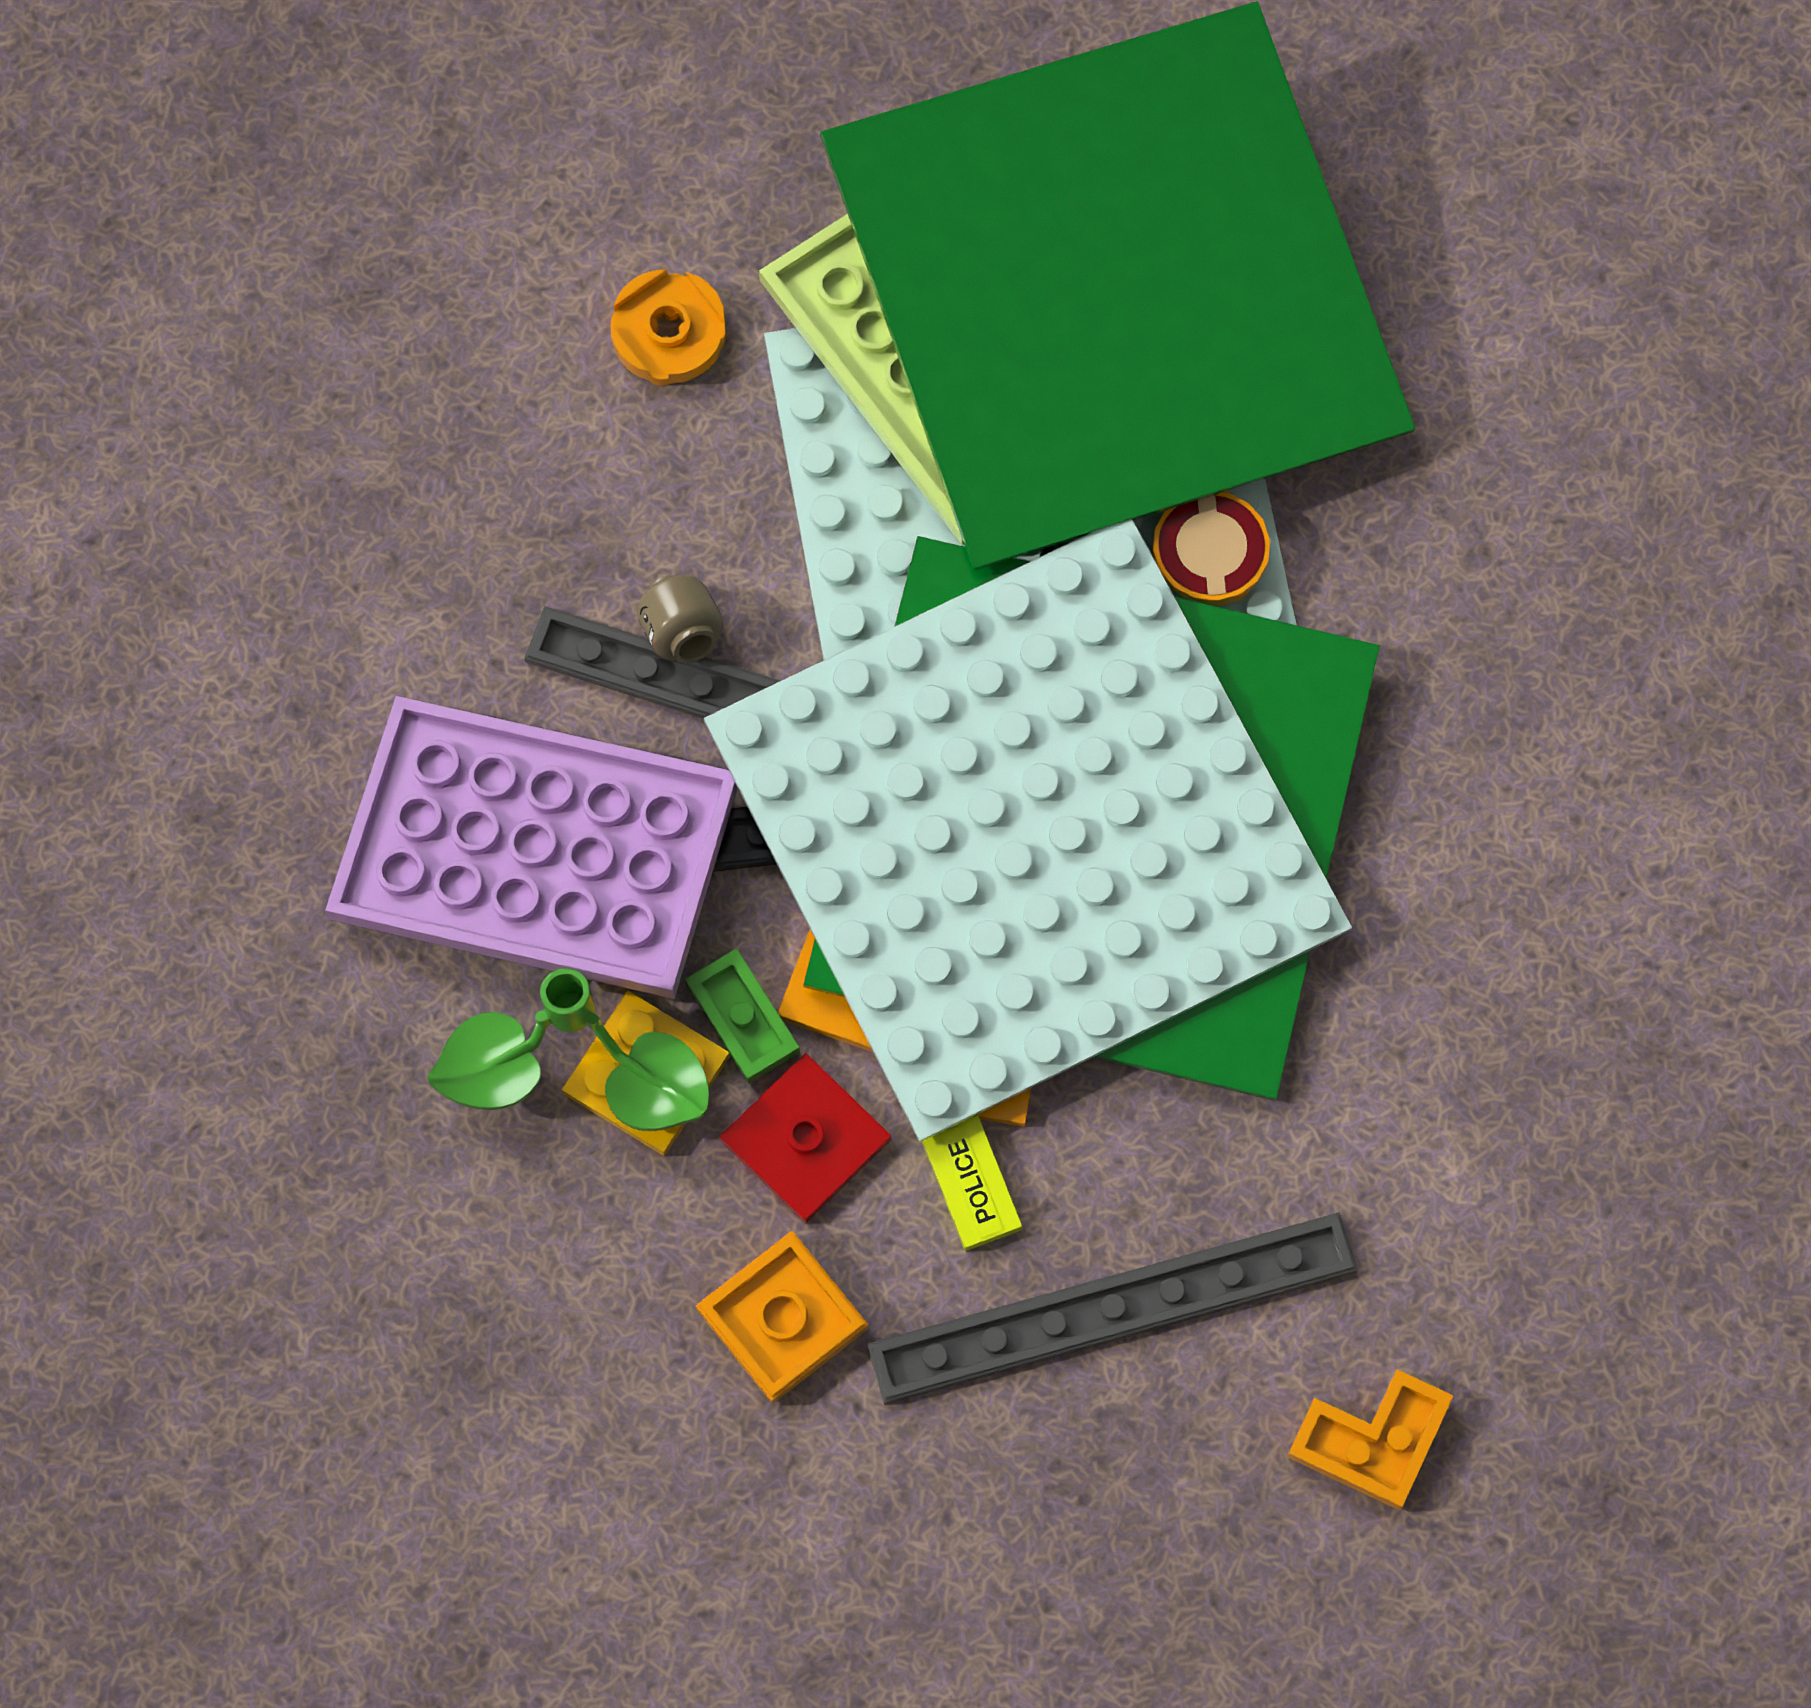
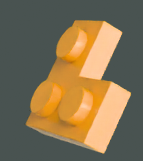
(1377, 1456)

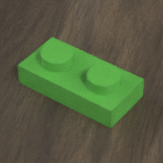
(742, 1016)

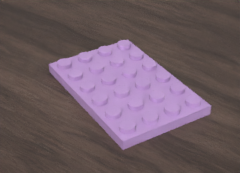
(533, 846)

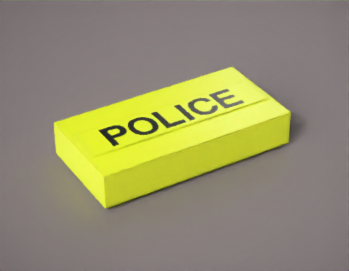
(972, 1184)

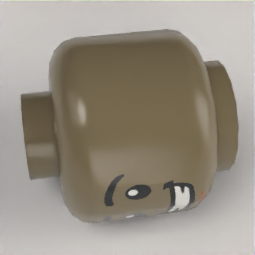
(680, 618)

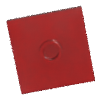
(805, 1138)

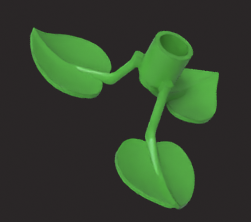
(492, 1067)

